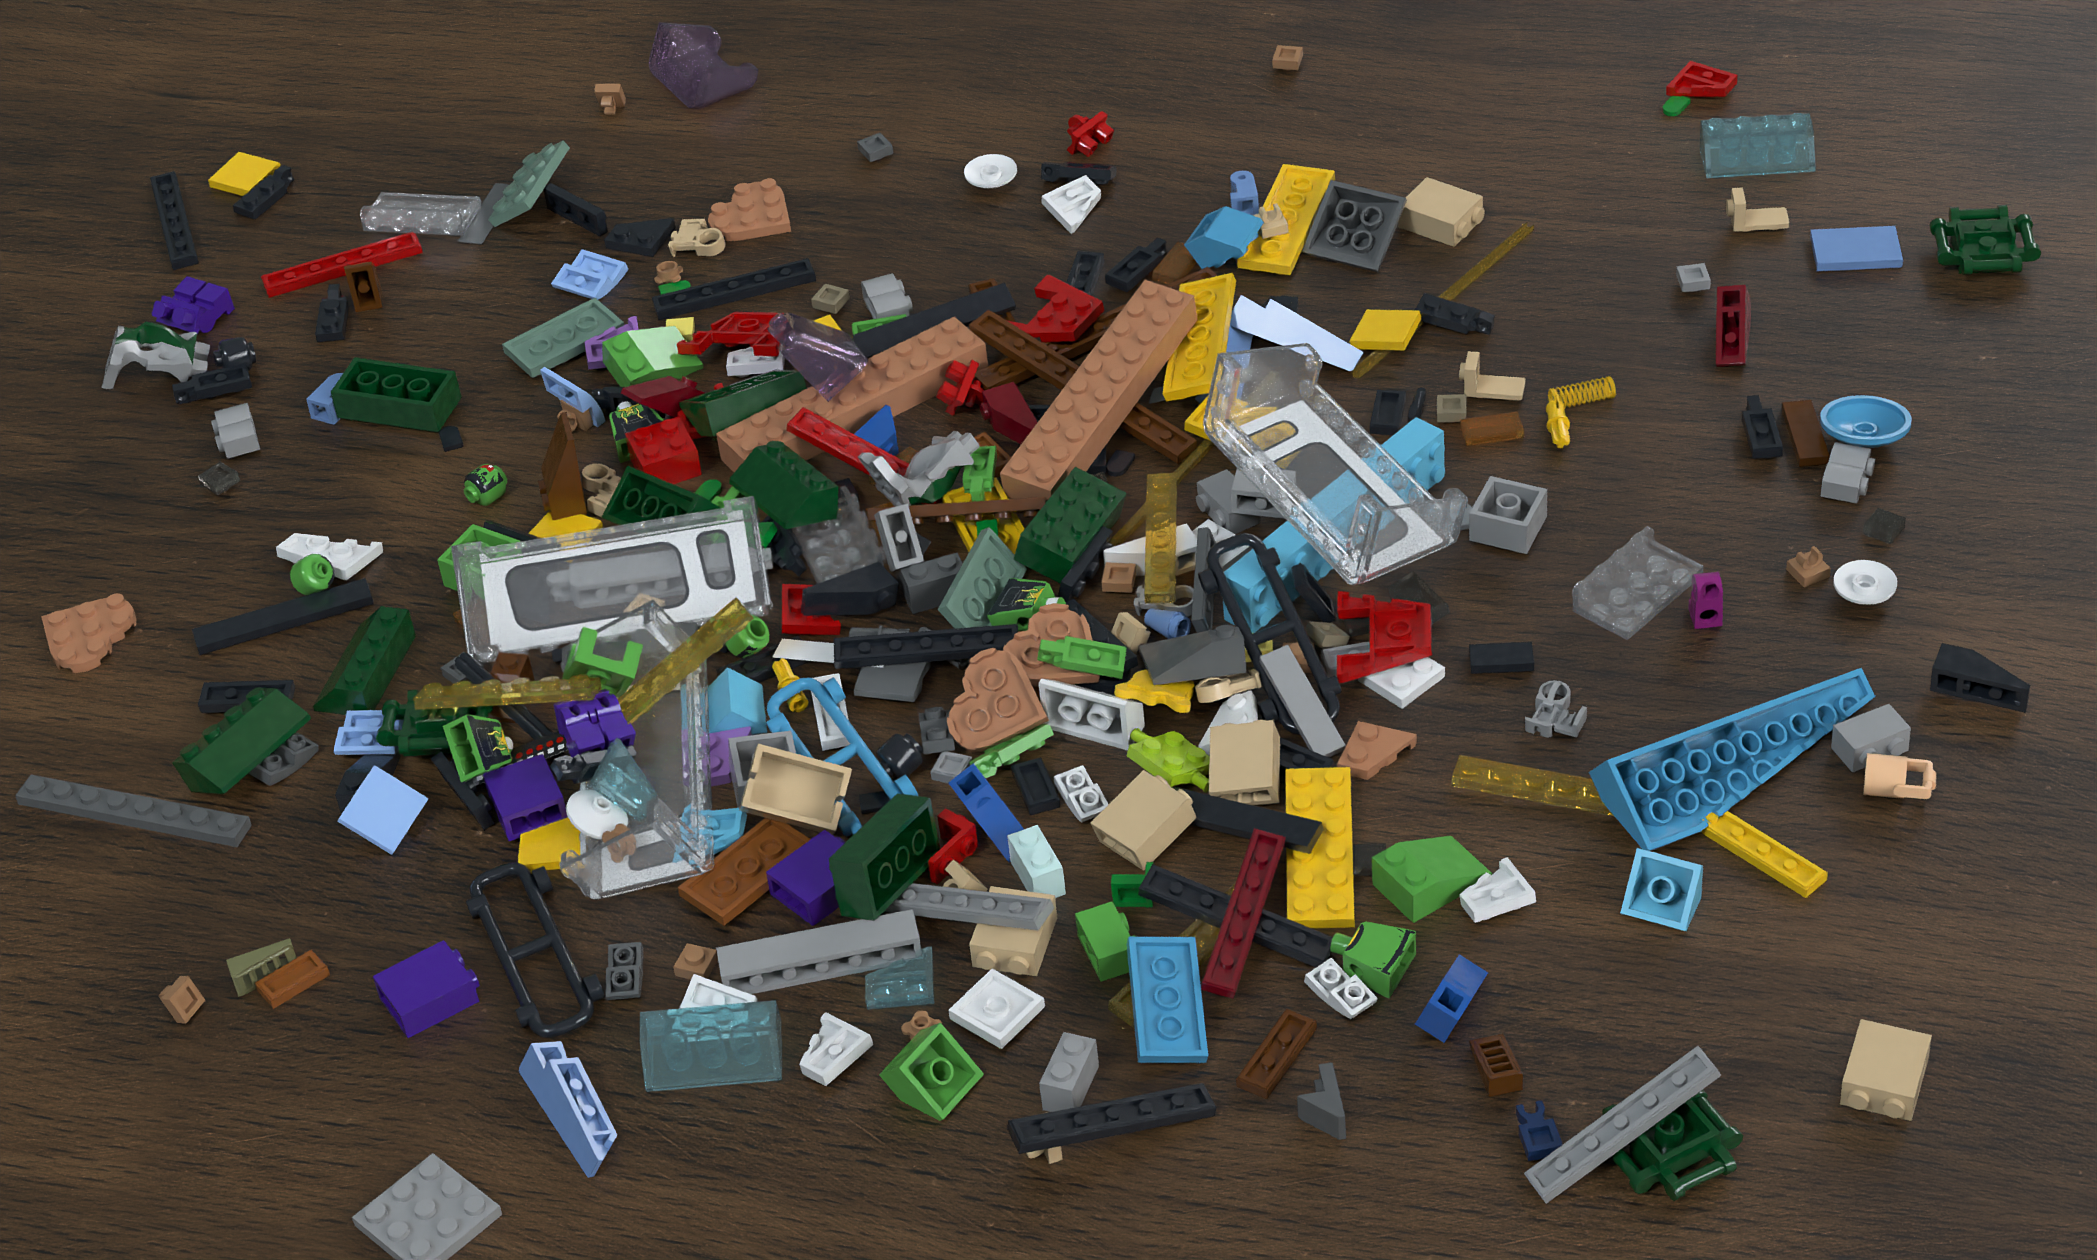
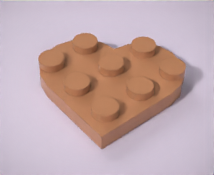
(754, 212)
(1051, 624)
(87, 631)
(995, 702)

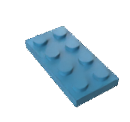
(1167, 1000)

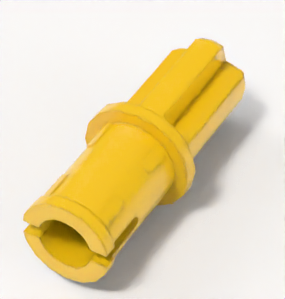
(1558, 423)
(785, 676)

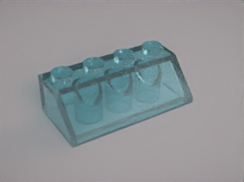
(1757, 145)
(711, 1045)

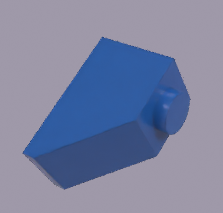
(881, 431)

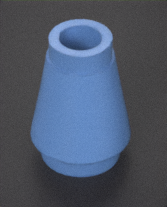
(1168, 623)

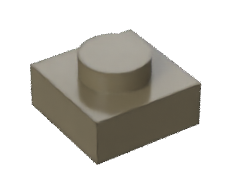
(830, 298)
(1451, 408)
(1326, 635)

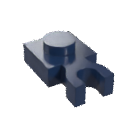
(1536, 1134)

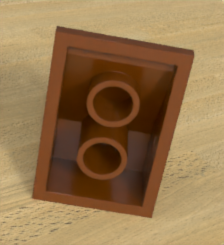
(561, 480)

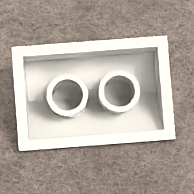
(1090, 713)

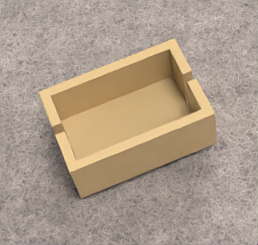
(795, 789)

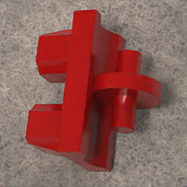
(1085, 130)
(964, 390)

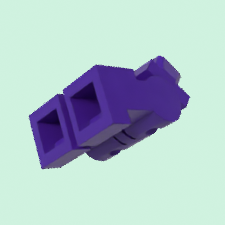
(193, 306)
(593, 723)

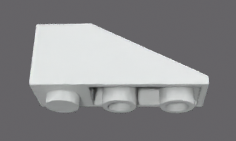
(1134, 552)

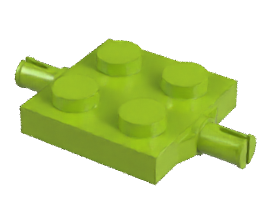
(1170, 758)

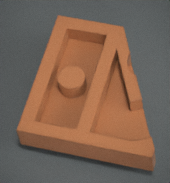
(1373, 748)

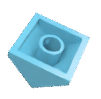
(736, 703)
(1663, 889)

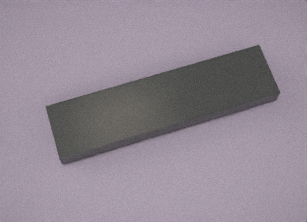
(1202, 605)

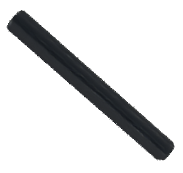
(517, 712)

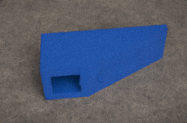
(986, 807)
(1451, 998)

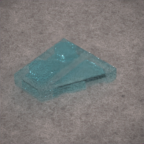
(622, 781)
(902, 983)

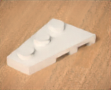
(345, 557)

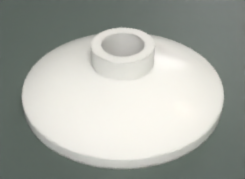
(990, 171)
(1865, 582)
(594, 813)

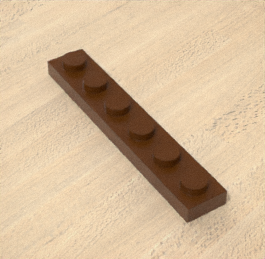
(971, 510)

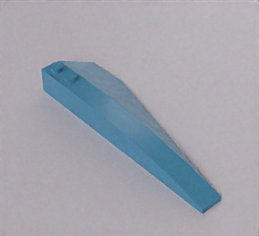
(1678, 781)

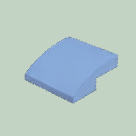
(590, 275)
(572, 395)
(360, 734)
(383, 810)

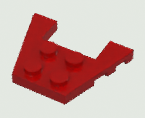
(1065, 314)
(735, 330)
(1397, 634)

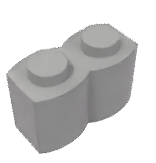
(886, 297)
(235, 431)
(1847, 472)

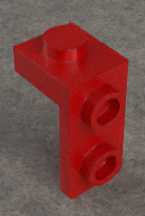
(960, 839)

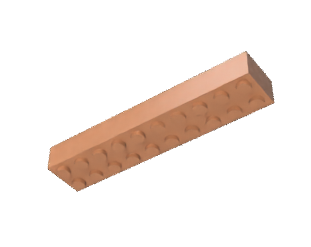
(894, 378)
(1101, 391)

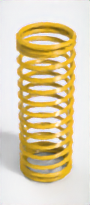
(1606, 392)

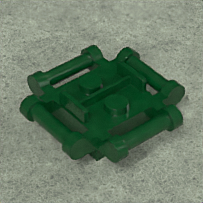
(1984, 243)
(421, 728)
(1677, 1142)

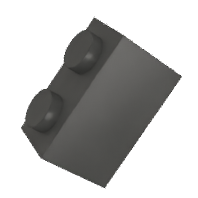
(928, 582)

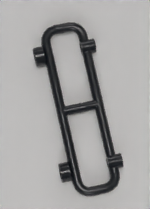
(1214, 580)
(535, 885)

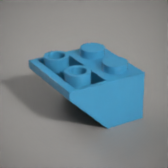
(1222, 236)

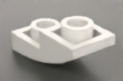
(1080, 793)
(1338, 990)

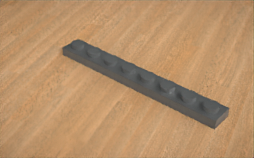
(134, 810)

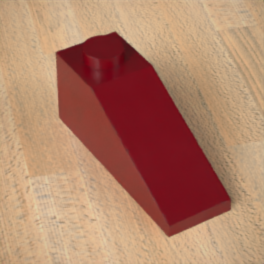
(1732, 325)
(663, 393)
(1008, 412)

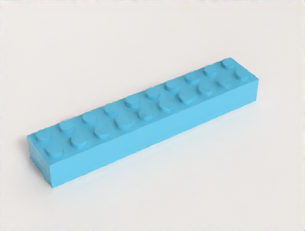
(1415, 447)

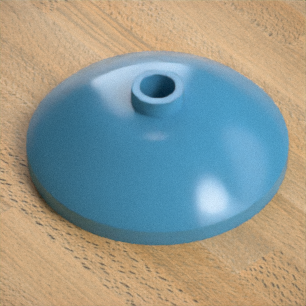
(1865, 421)

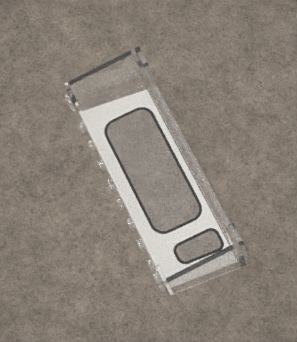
(1323, 465)
(555, 585)
(675, 759)

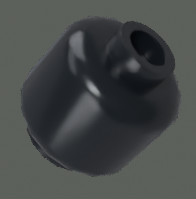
(234, 353)
(900, 755)

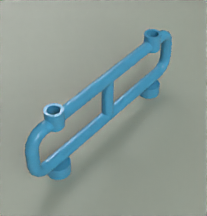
(829, 696)

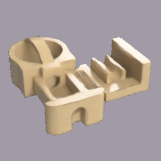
(693, 236)
(603, 487)
(1226, 686)

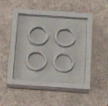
(427, 1213)

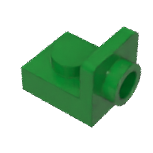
(1126, 889)

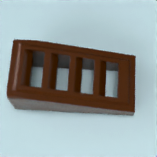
(1499, 1082)

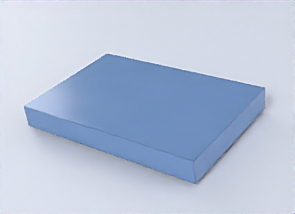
(1856, 248)

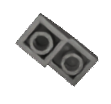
(935, 731)
(285, 759)
(624, 970)

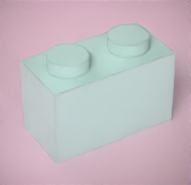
(1036, 862)

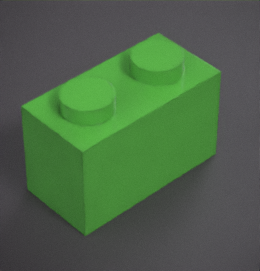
(1104, 939)

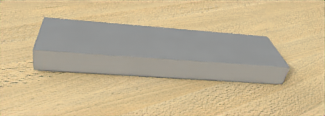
(1302, 702)

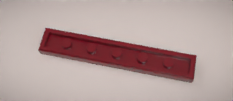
(1243, 913)

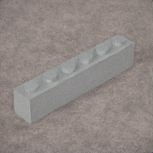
(819, 953)

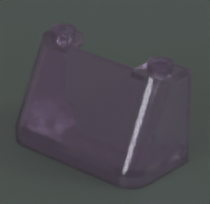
(689, 66)
(819, 352)

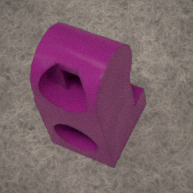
(1706, 595)

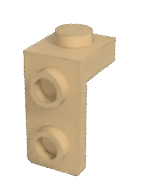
(1754, 219)
(1487, 385)

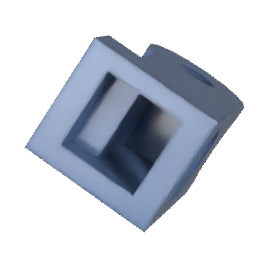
(1244, 193)
(322, 397)

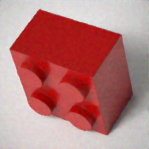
(664, 451)

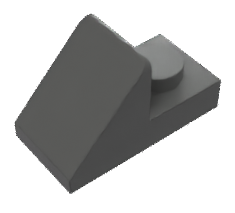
(1324, 1107)

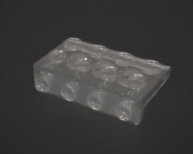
(420, 213)
(840, 543)
(1633, 585)

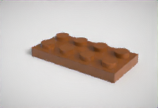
(741, 870)

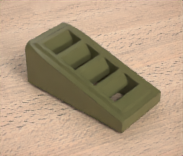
(253, 966)

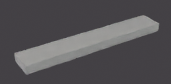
(974, 906)
(1622, 1124)

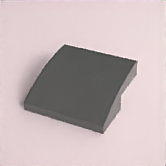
(892, 681)

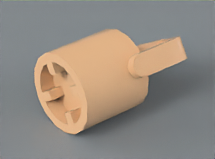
(1887, 776)

